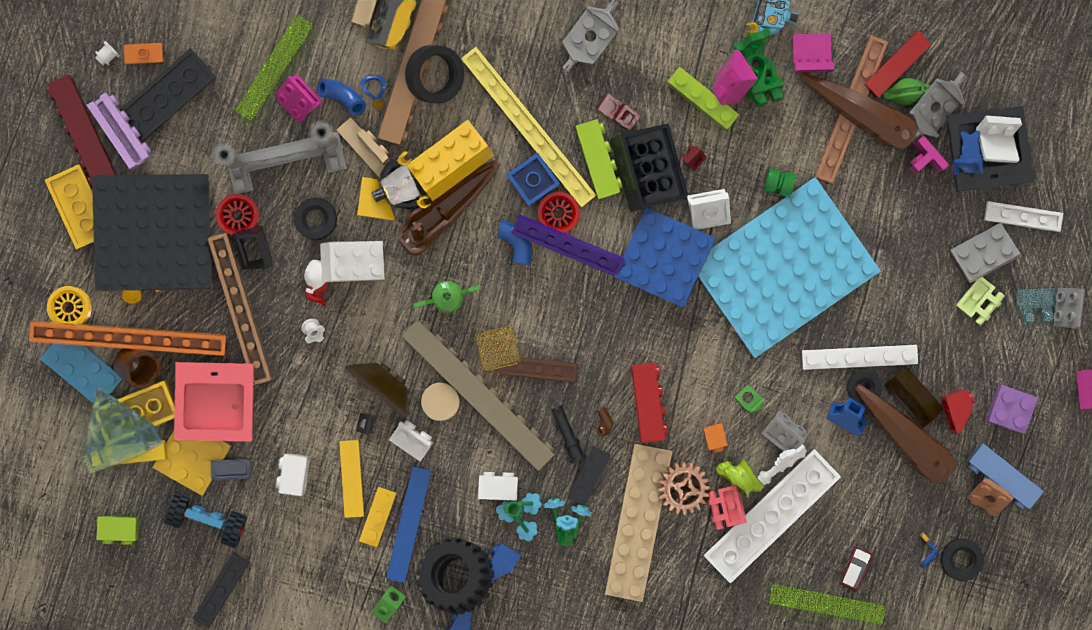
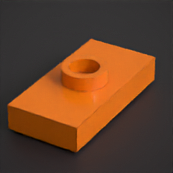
(143, 53)

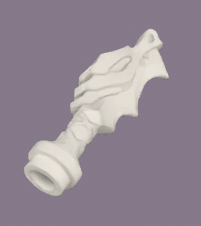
(786, 459)

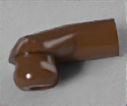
(606, 423)

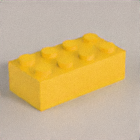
(450, 160)
(153, 403)

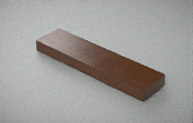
(542, 369)

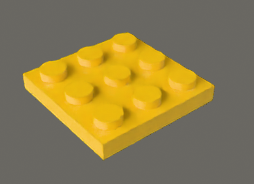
(190, 461)

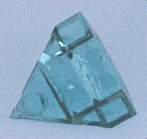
(116, 434)

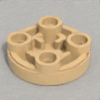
(440, 401)

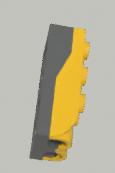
(390, 23)

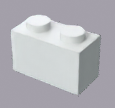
(498, 487)

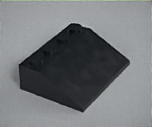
(649, 167)

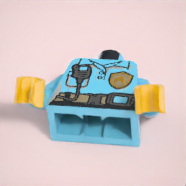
(771, 15)

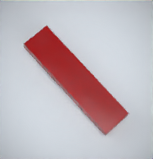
(897, 64)

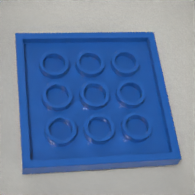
(665, 257)

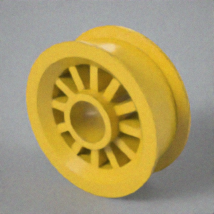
(59, 293)

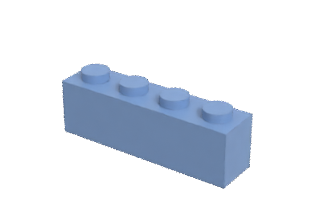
(1004, 475)

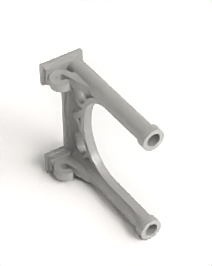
(322, 143)

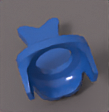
(971, 159)

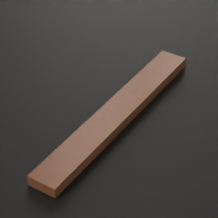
(844, 128)

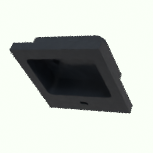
(1006, 172)

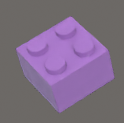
(1011, 409)

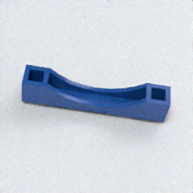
(503, 562)

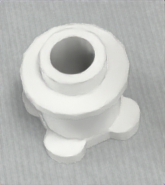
(106, 54)
(313, 330)

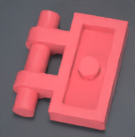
(731, 504)

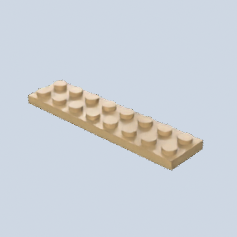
(637, 523)

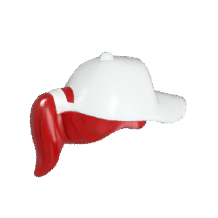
(315, 286)

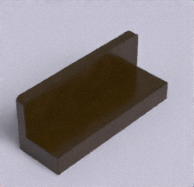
(914, 397)

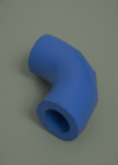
(343, 94)
(521, 247)

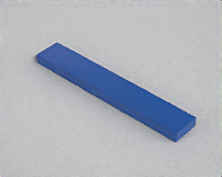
(408, 524)

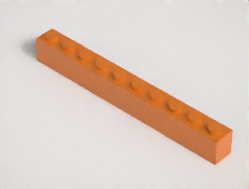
(127, 338)

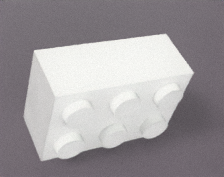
(352, 261)

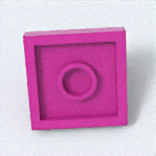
(928, 155)

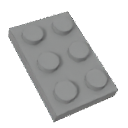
(985, 253)

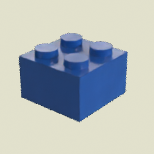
(533, 179)

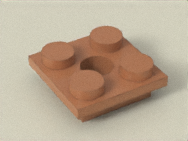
(992, 504)

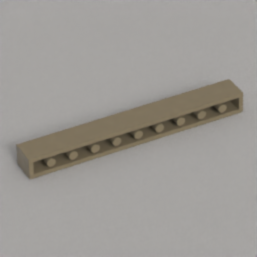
(478, 395)

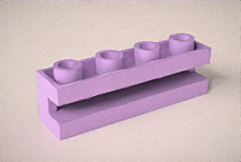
(119, 131)

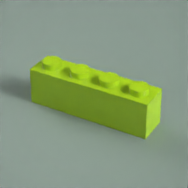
(702, 98)
(598, 159)

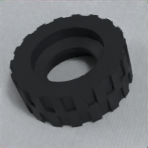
(312, 204)
(947, 559)

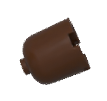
(137, 367)

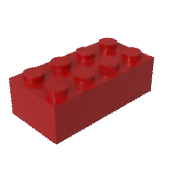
(647, 402)

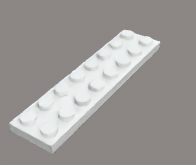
(772, 516)

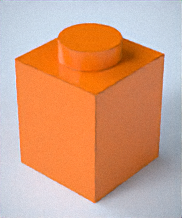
(715, 437)

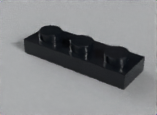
(588, 475)

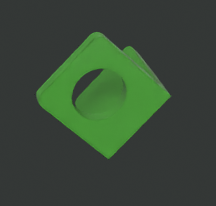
(757, 401)
(386, 606)

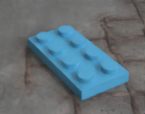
(81, 369)

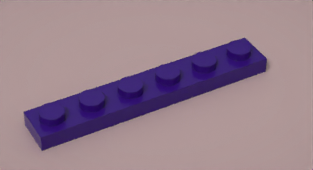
(567, 245)

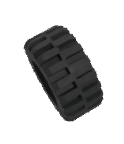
(432, 576)

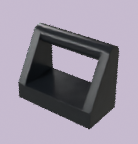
(258, 233)

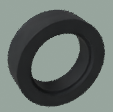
(413, 69)

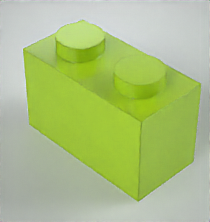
(117, 529)

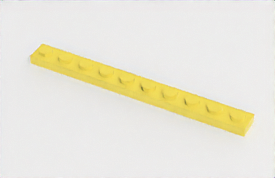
(528, 127)

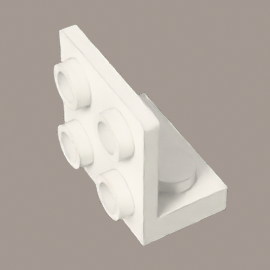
(997, 138)
(411, 440)

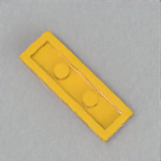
(377, 516)

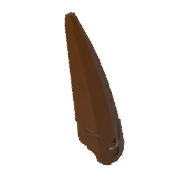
(869, 115)
(427, 224)
(913, 442)

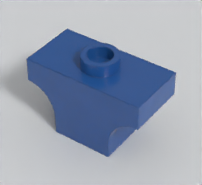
(848, 416)

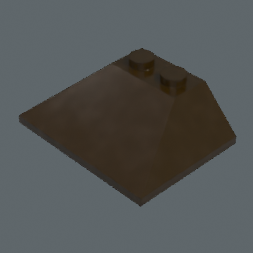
(383, 384)

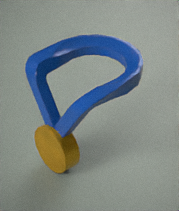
(378, 102)
(931, 556)

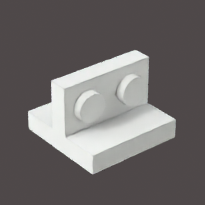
(709, 209)

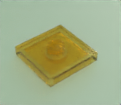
(497, 348)

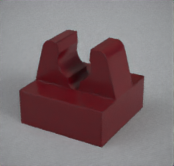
(694, 157)

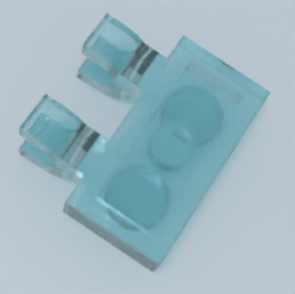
(1036, 298)

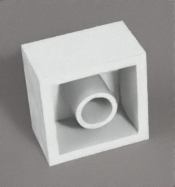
(293, 474)

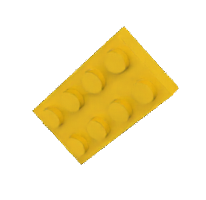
(74, 202)

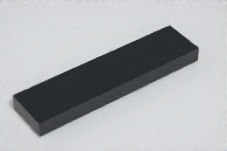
(221, 590)

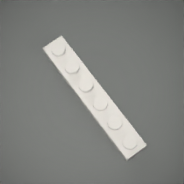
(859, 357)

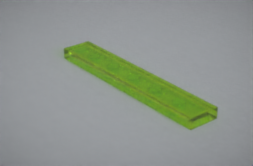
(274, 67)
(827, 604)

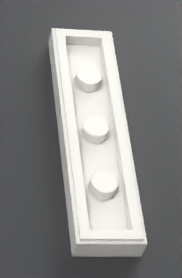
(1023, 216)

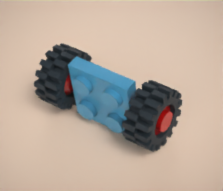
(179, 509)

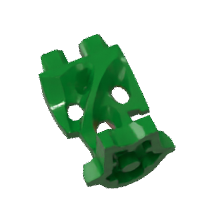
(751, 49)

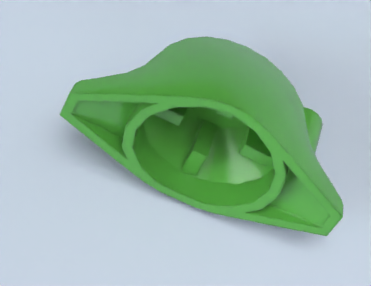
(906, 91)

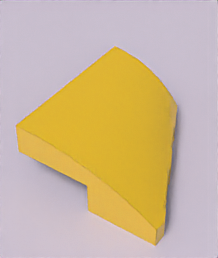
(367, 205)

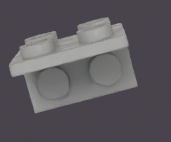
(1069, 307)

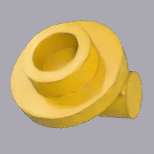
(131, 296)

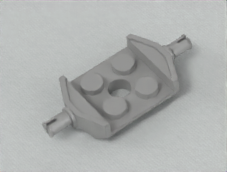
(594, 20)
(947, 96)

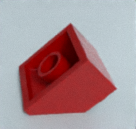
(957, 409)

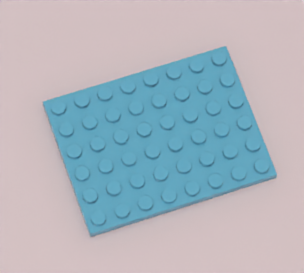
(786, 267)

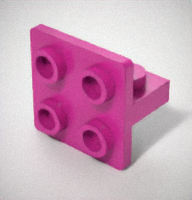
(297, 98)

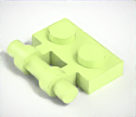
(974, 298)

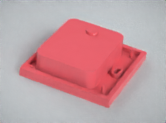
(214, 405)

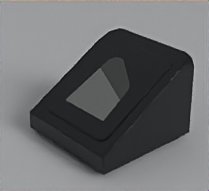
(365, 423)

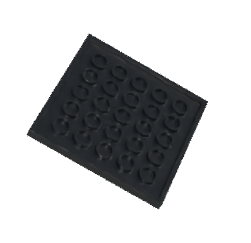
(151, 232)

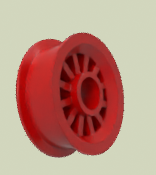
(565, 197)
(227, 202)

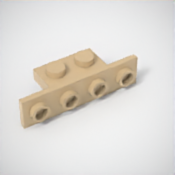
(364, 145)

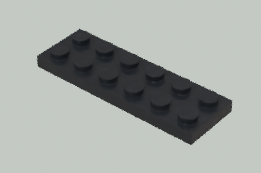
(168, 94)

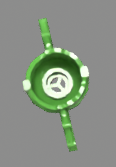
(455, 299)

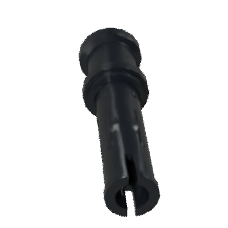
(571, 442)

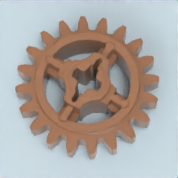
(682, 495)

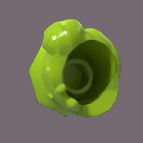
(740, 476)

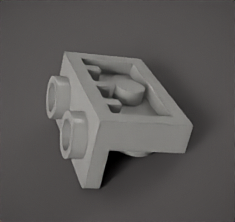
(784, 432)

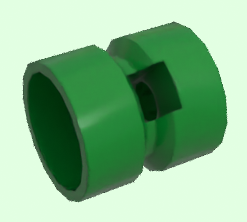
(780, 182)

